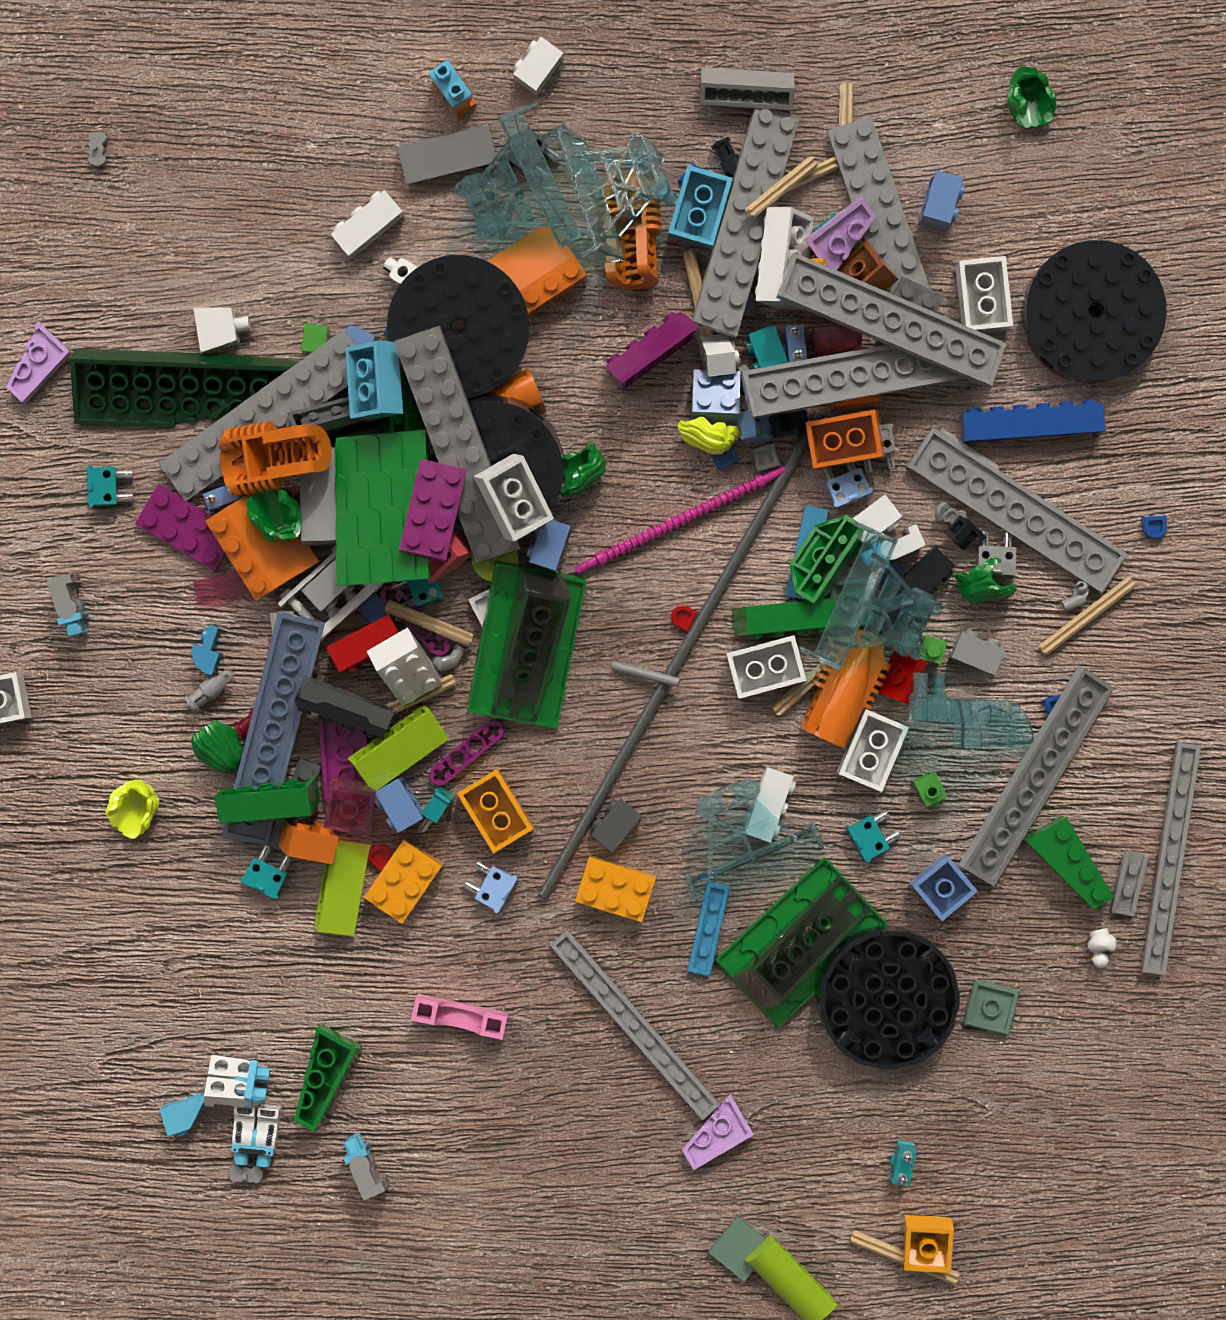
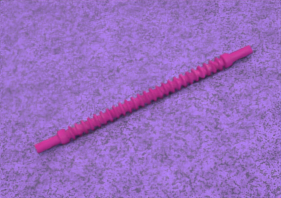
(602, 557)

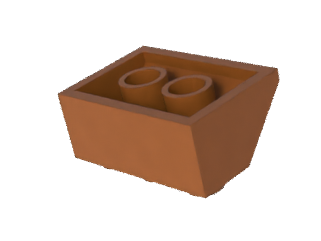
(868, 267)

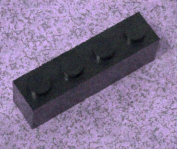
(927, 574)

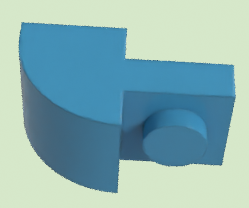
(205, 656)

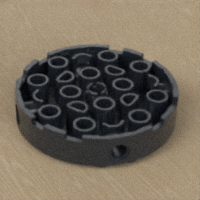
(481, 298)
(1127, 304)
(518, 428)
(883, 963)

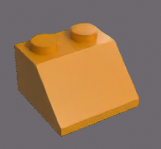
(928, 1243)

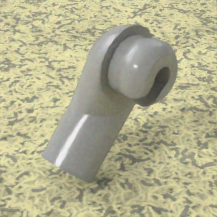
(1078, 597)
(450, 661)

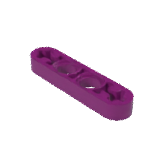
(413, 627)
(465, 750)

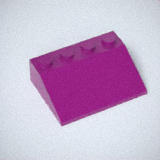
(651, 350)

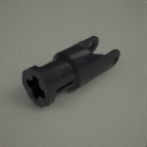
(728, 158)

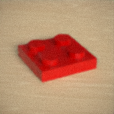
(900, 677)

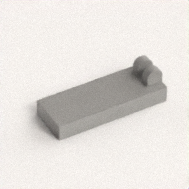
(1129, 883)

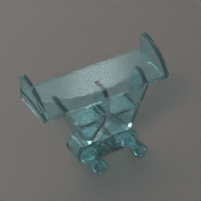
(478, 187)
(593, 196)
(857, 597)
(976, 721)
(744, 791)

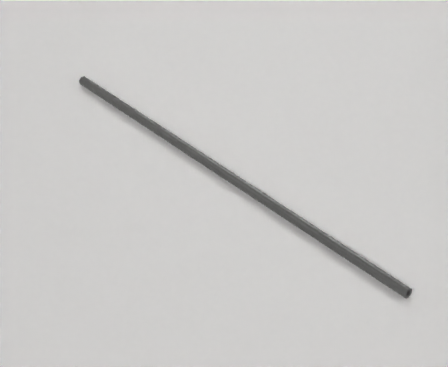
(676, 663)

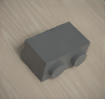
(615, 824)

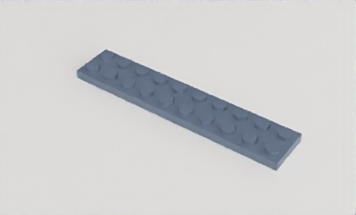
(274, 714)

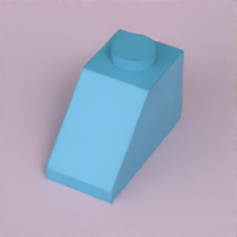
(181, 1114)

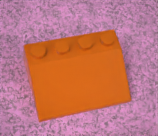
(540, 268)
(256, 560)

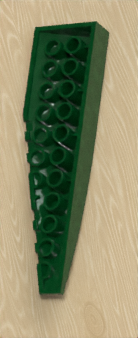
(164, 386)

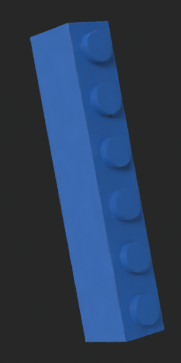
(1032, 422)

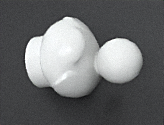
(1101, 942)

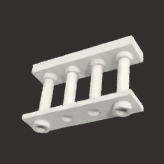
(336, 615)

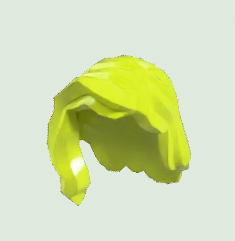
(707, 437)
(132, 808)

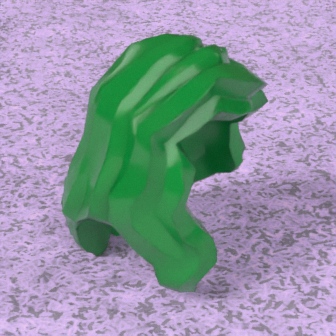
(1031, 98)
(582, 470)
(275, 515)
(980, 586)
(218, 747)

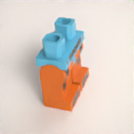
(452, 88)

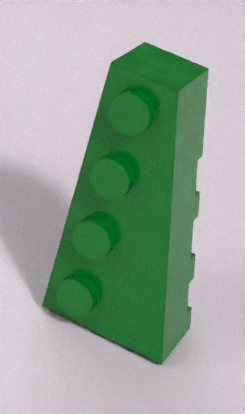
(782, 618)
(1069, 859)

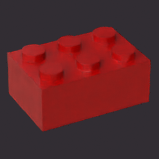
(353, 649)

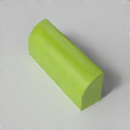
(399, 749)
(342, 889)
(791, 1280)

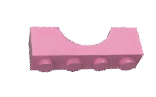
(466, 1016)

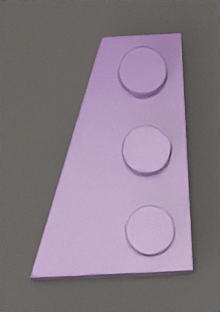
(840, 234)
(40, 361)
(718, 1134)

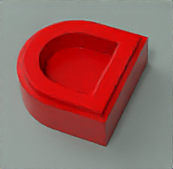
(683, 617)
(379, 856)

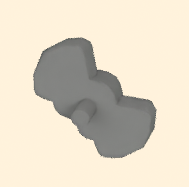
(97, 149)
(947, 514)
(245, 1173)

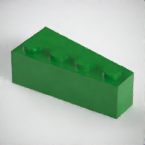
(268, 802)
(327, 1070)

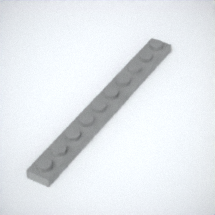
(1170, 858)
(634, 1024)

